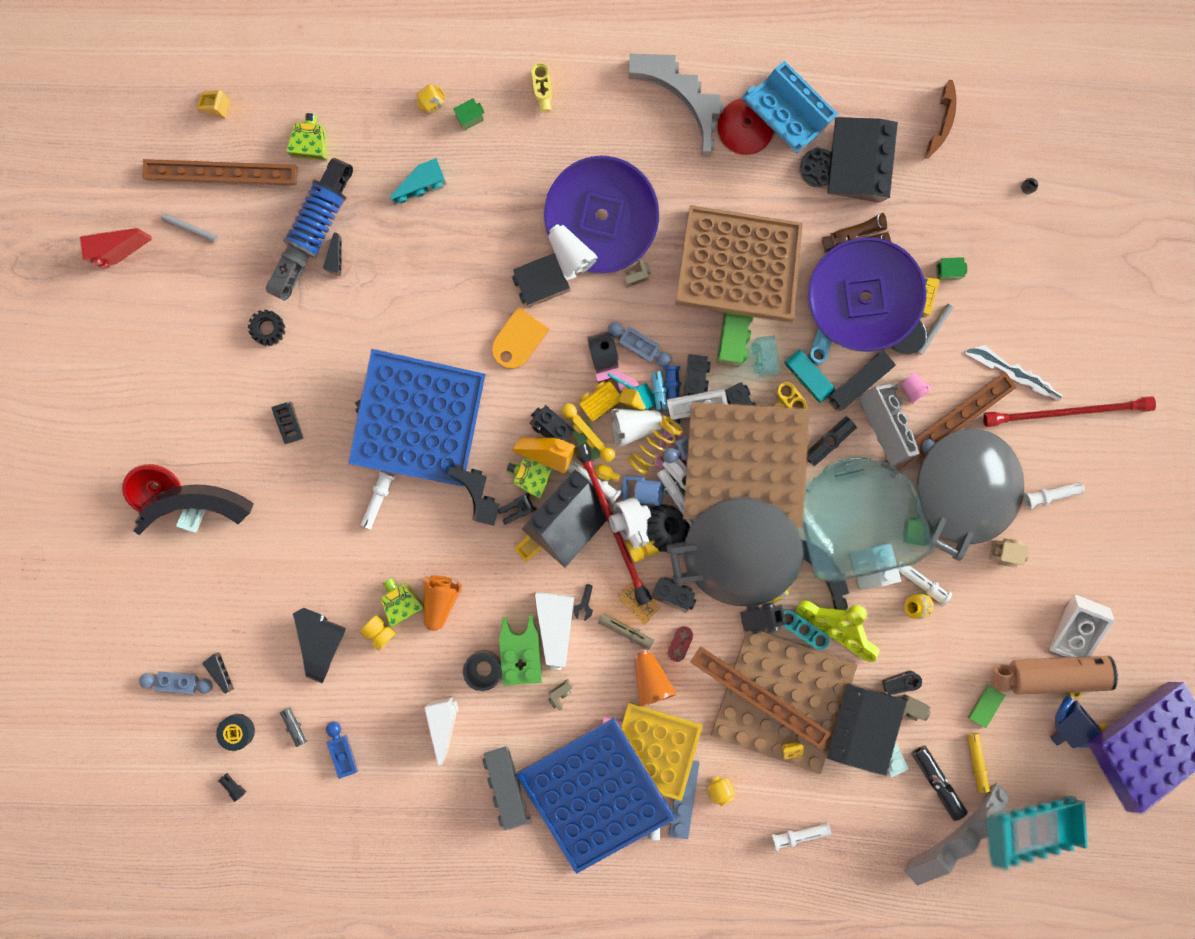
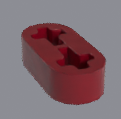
(684, 646)

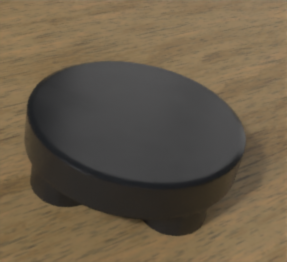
(816, 167)
(913, 341)

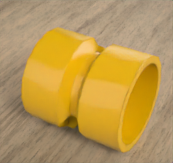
(640, 553)
(377, 632)

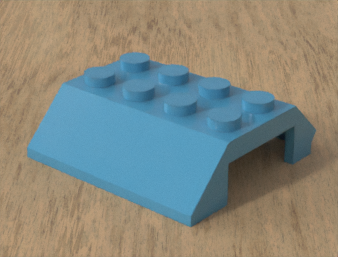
(790, 107)

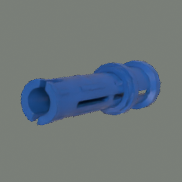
(672, 384)

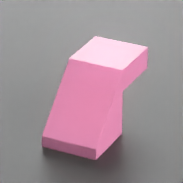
(603, 377)

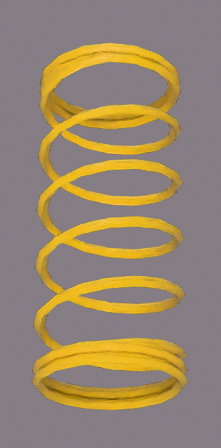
(666, 426)

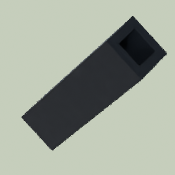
(861, 381)

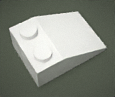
(1081, 628)
(441, 721)

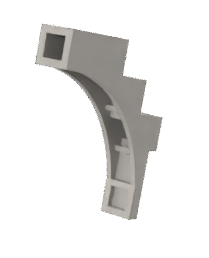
(664, 72)
(961, 843)

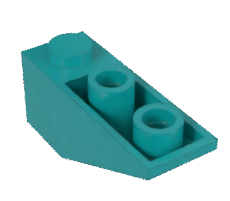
(423, 178)

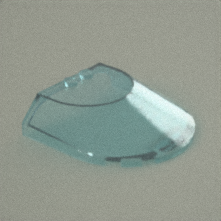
(863, 520)

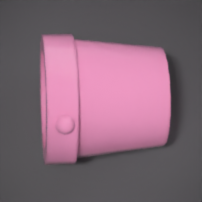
(915, 387)

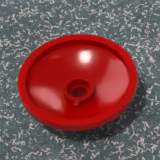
(737, 135)
(139, 485)

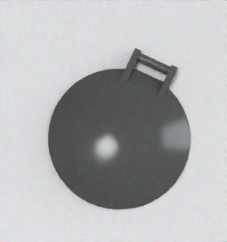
(969, 489)
(740, 552)

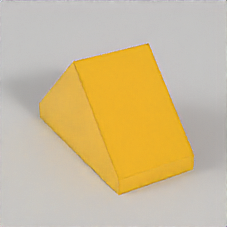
(214, 103)
(527, 548)

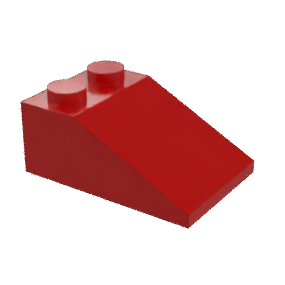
(112, 247)

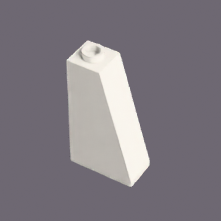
(555, 625)

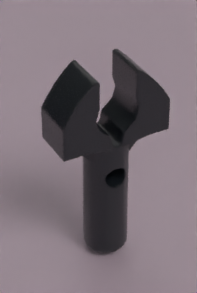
(584, 603)

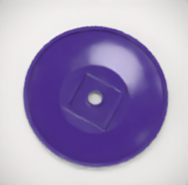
(611, 186)
(874, 268)

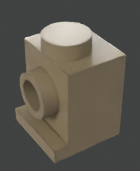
(916, 709)

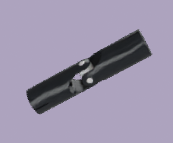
(944, 790)

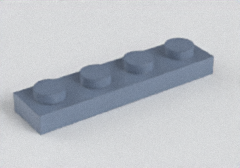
(683, 809)

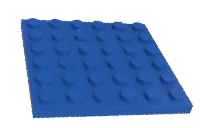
(416, 417)
(595, 795)

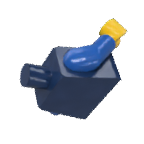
(1075, 723)

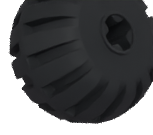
(665, 526)

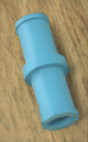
(659, 390)

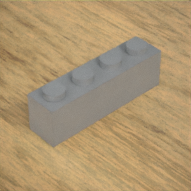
(889, 423)

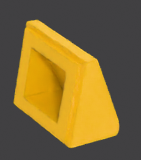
(631, 399)
(792, 750)

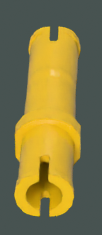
(979, 771)

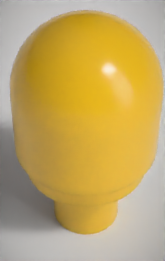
(606, 473)

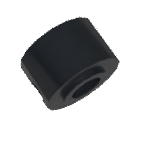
(603, 351)
(472, 677)

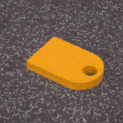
(520, 338)

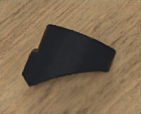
(317, 642)

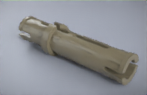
(626, 631)

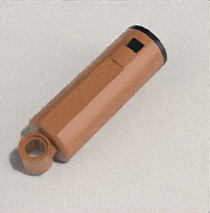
(1057, 675)

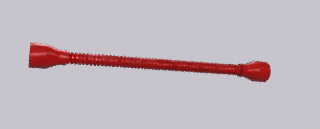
(1143, 404)

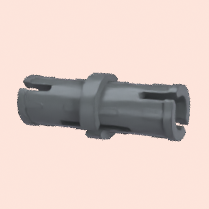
(293, 727)

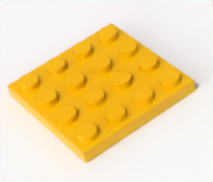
(663, 745)

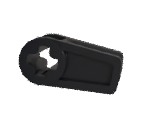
(524, 506)
(900, 684)

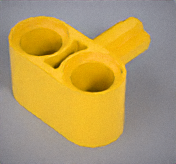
(794, 396)

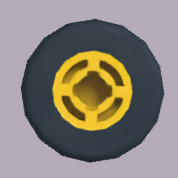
(242, 730)

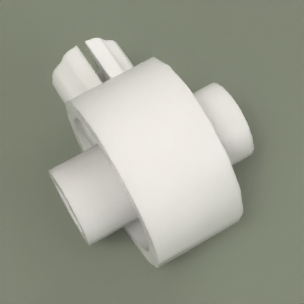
(630, 521)

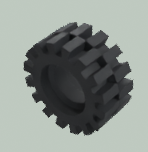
(256, 322)

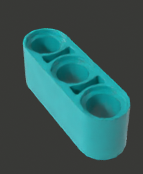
(809, 375)
(811, 633)

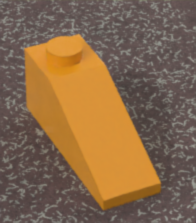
(546, 451)

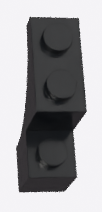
(484, 509)

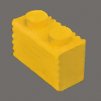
(600, 401)

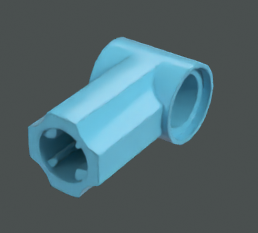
(822, 345)

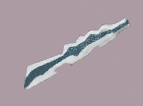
(1015, 372)

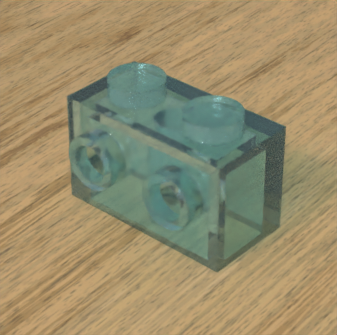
(766, 356)

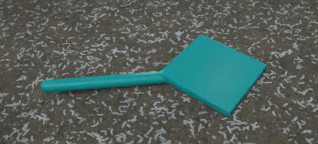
(643, 390)

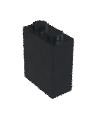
(540, 280)

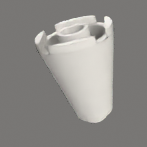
(570, 252)
(633, 424)

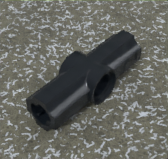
(838, 433)

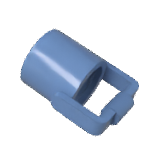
(646, 491)

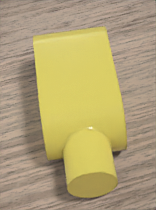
(544, 101)

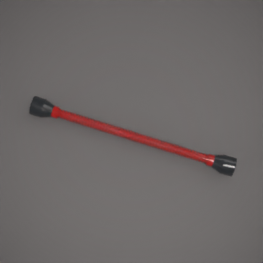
(641, 592)

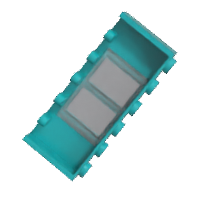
(1036, 831)

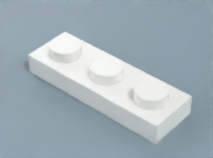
(681, 406)

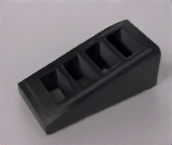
(334, 256)
(278, 417)
(218, 671)

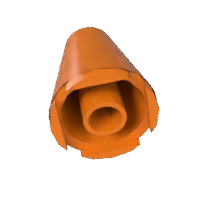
(439, 600)
(651, 680)

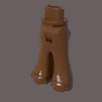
(873, 225)

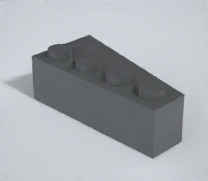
(506, 788)

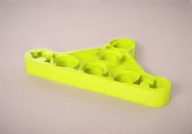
(834, 620)

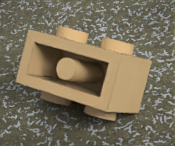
(1009, 552)

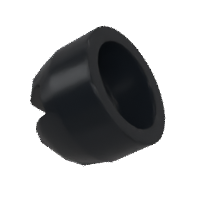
(1028, 188)

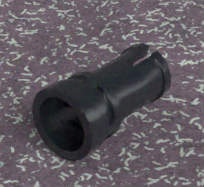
(235, 791)

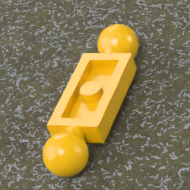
(606, 453)

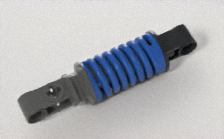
(303, 238)

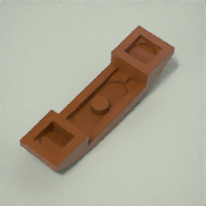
(949, 99)

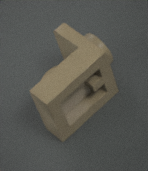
(635, 277)
(562, 691)

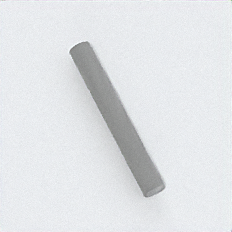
(190, 228)
(936, 327)

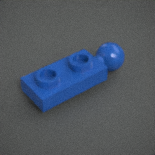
(340, 751)

